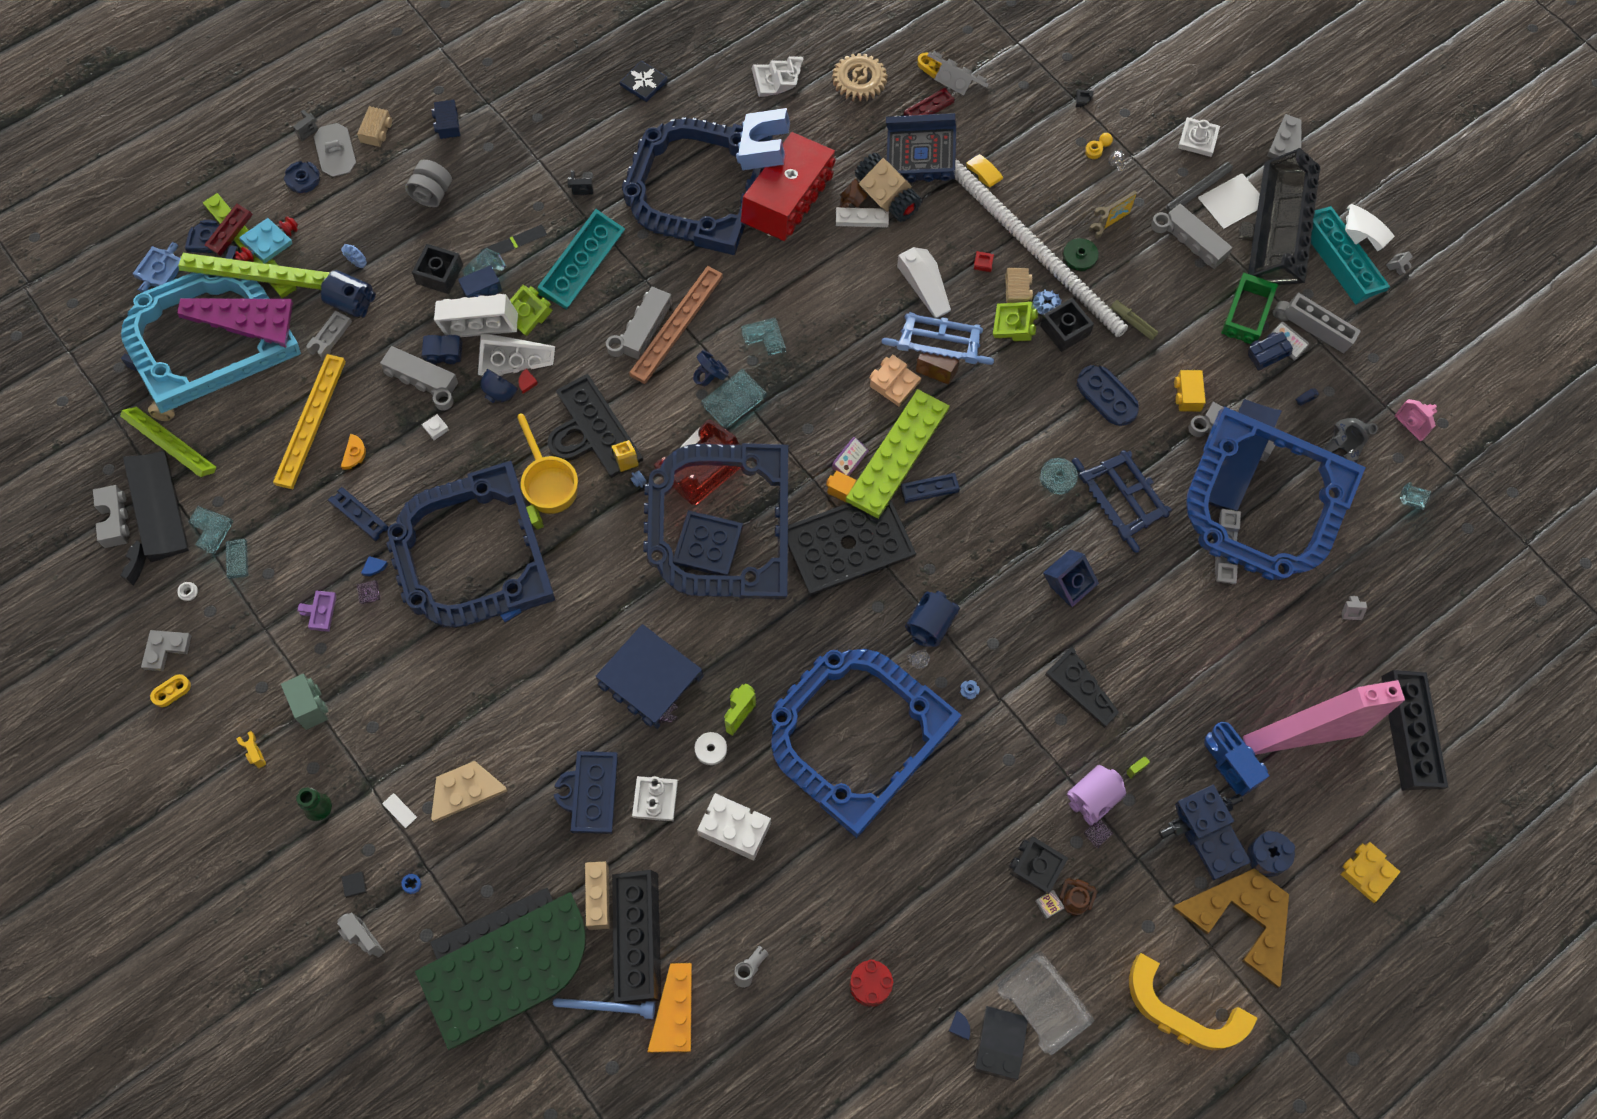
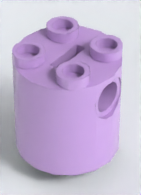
(1097, 793)

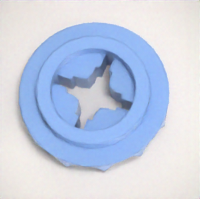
(354, 255)
(1039, 299)

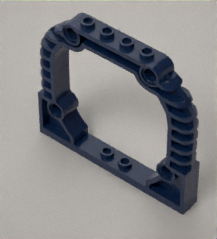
(724, 232)
(772, 465)
(532, 585)

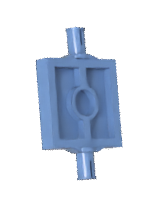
(157, 267)

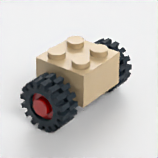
(887, 187)

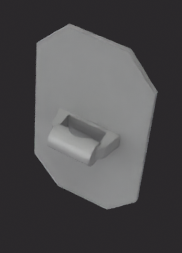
(334, 149)

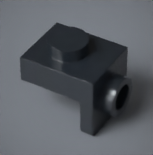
(580, 186)

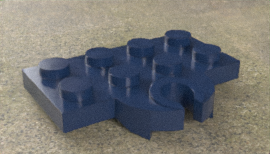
(591, 792)

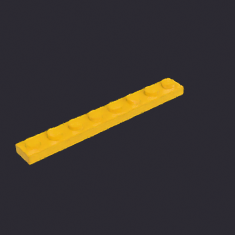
(309, 422)

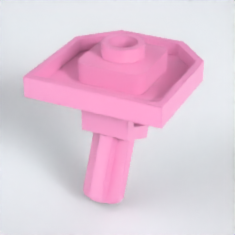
(1417, 418)

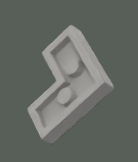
(162, 643)

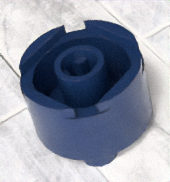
(1282, 851)

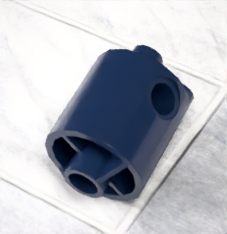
(347, 293)
(931, 619)

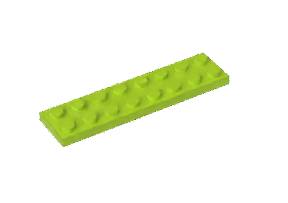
(897, 454)

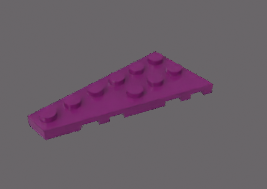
(247, 317)

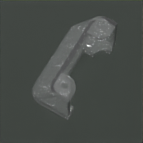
(1046, 1002)

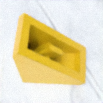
(625, 455)

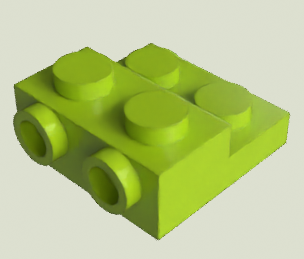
(530, 308)
(1015, 321)
(742, 703)

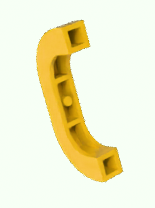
(1168, 1020)

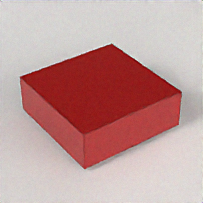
(983, 261)

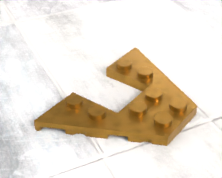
(1261, 902)

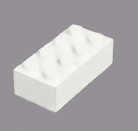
(476, 315)

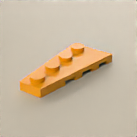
(673, 1018)

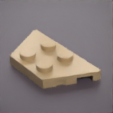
(463, 789)

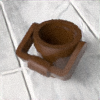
(853, 194)
(1077, 899)

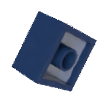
(1071, 577)

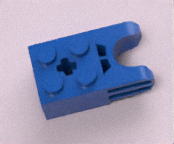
(1235, 759)

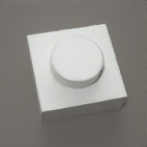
(435, 427)

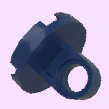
(710, 367)

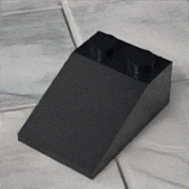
(1001, 1044)

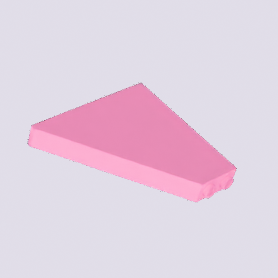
(1332, 720)

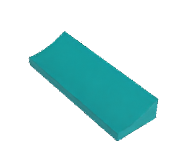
(1345, 258)
(580, 259)

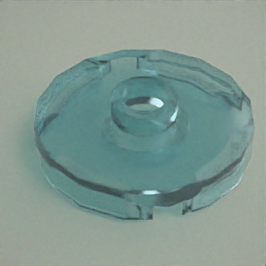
(1055, 483)

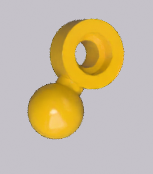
(1104, 141)

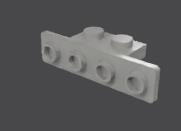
(953, 76)

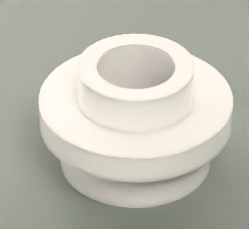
(184, 587)

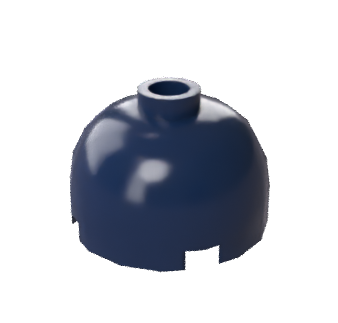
(496, 387)

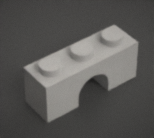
(114, 529)

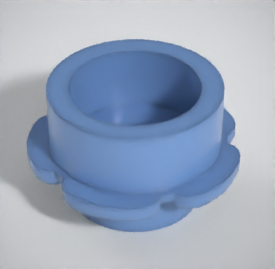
(638, 479)
(969, 694)

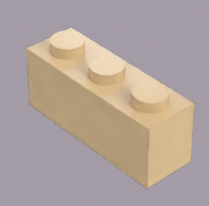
(597, 895)

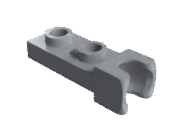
(329, 335)

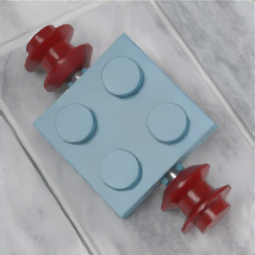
(266, 240)

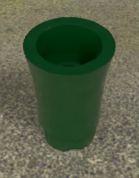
(314, 804)

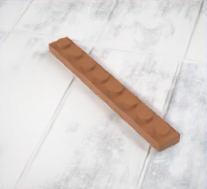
(676, 325)

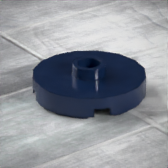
(300, 170)

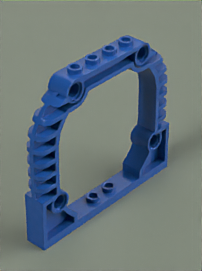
(1337, 473)
(857, 810)

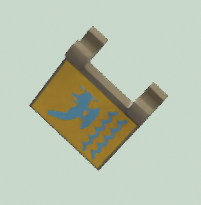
(1113, 213)

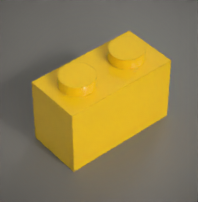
(1190, 390)

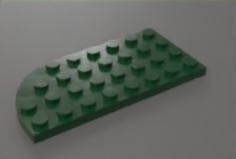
(505, 971)

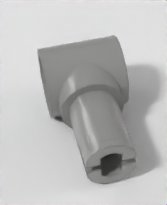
(750, 966)

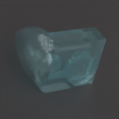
(1415, 496)

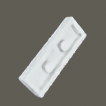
(862, 217)

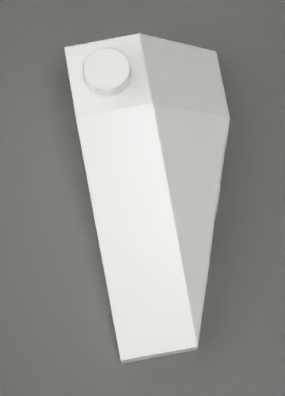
(924, 277)
(512, 355)

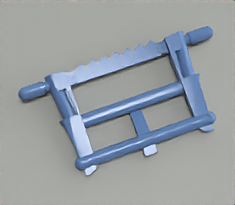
(972, 342)

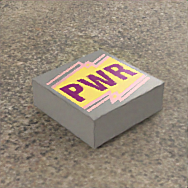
(1049, 904)

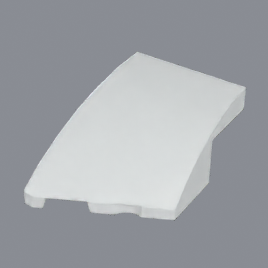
(776, 76)
(1365, 225)

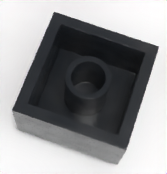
(437, 268)
(1066, 324)

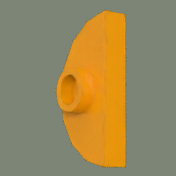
(354, 453)

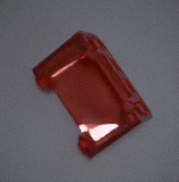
(700, 480)

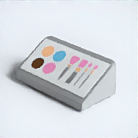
(1298, 343)

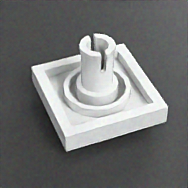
(1199, 136)

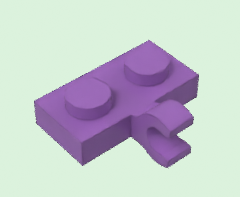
(321, 610)

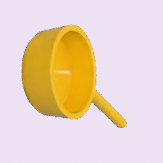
(548, 481)

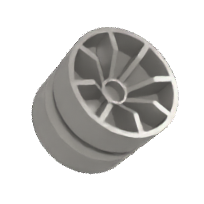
(428, 183)

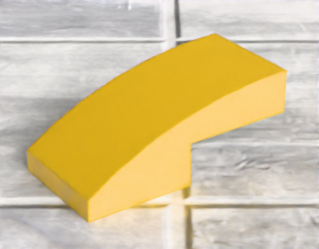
(985, 170)

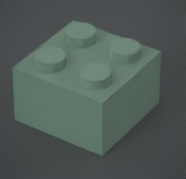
(305, 701)

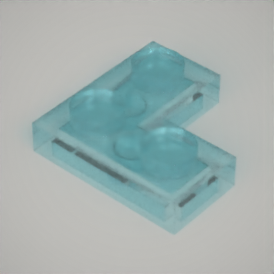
(765, 331)
(214, 527)

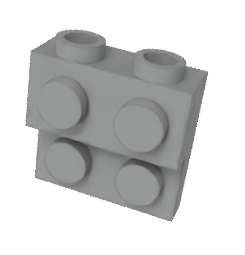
(356, 932)

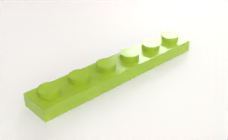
(168, 441)

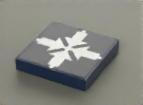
(643, 81)

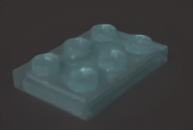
(733, 398)

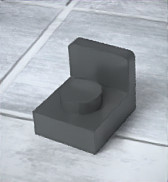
(306, 126)

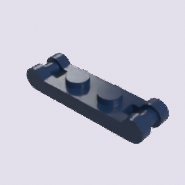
(358, 513)

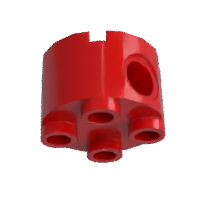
(871, 983)

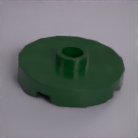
(1079, 261)

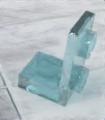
(484, 259)

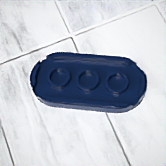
(1108, 395)

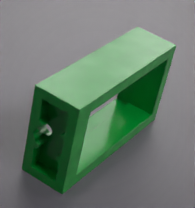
(1256, 286)

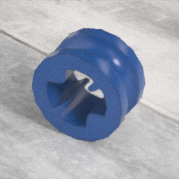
(413, 877)

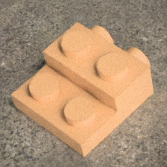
(894, 380)

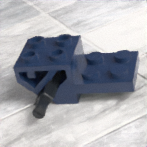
(1207, 826)

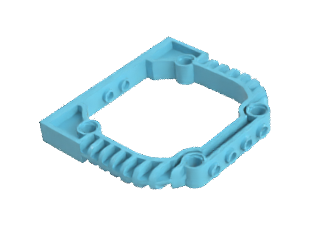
(174, 390)

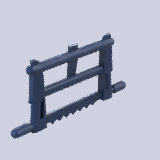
(1109, 466)

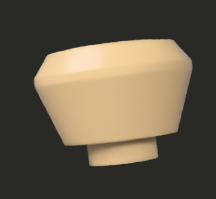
(155, 413)

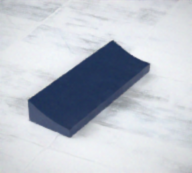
(1239, 469)

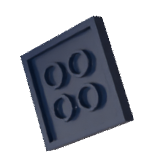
(707, 543)

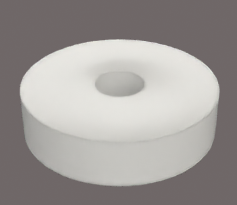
(715, 756)

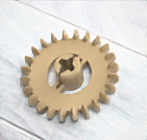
(859, 85)

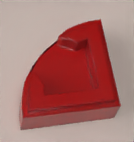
(526, 381)

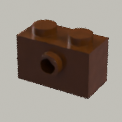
(937, 367)

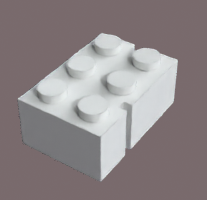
(734, 826)

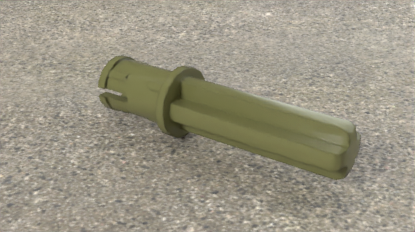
(1134, 320)

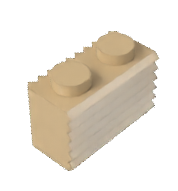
(374, 126)
(1018, 285)

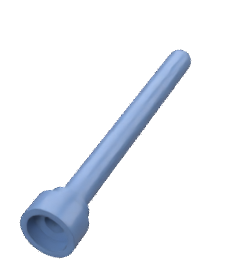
(645, 1009)

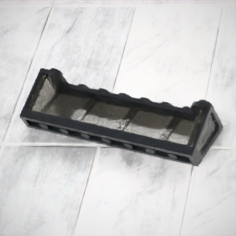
(1285, 218)

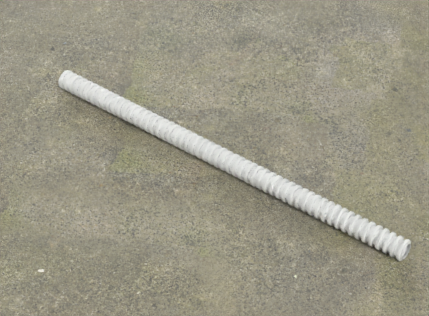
(1040, 251)

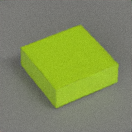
(535, 517)
(1137, 767)

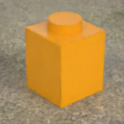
(840, 485)

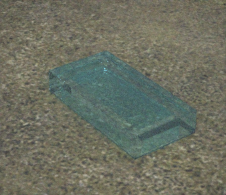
(236, 558)

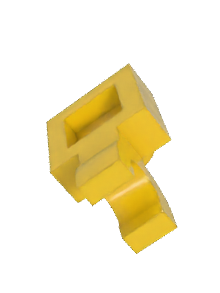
(254, 754)

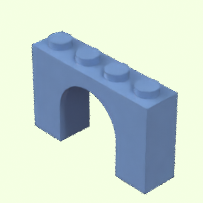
(758, 126)

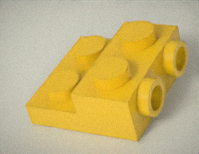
(1369, 871)

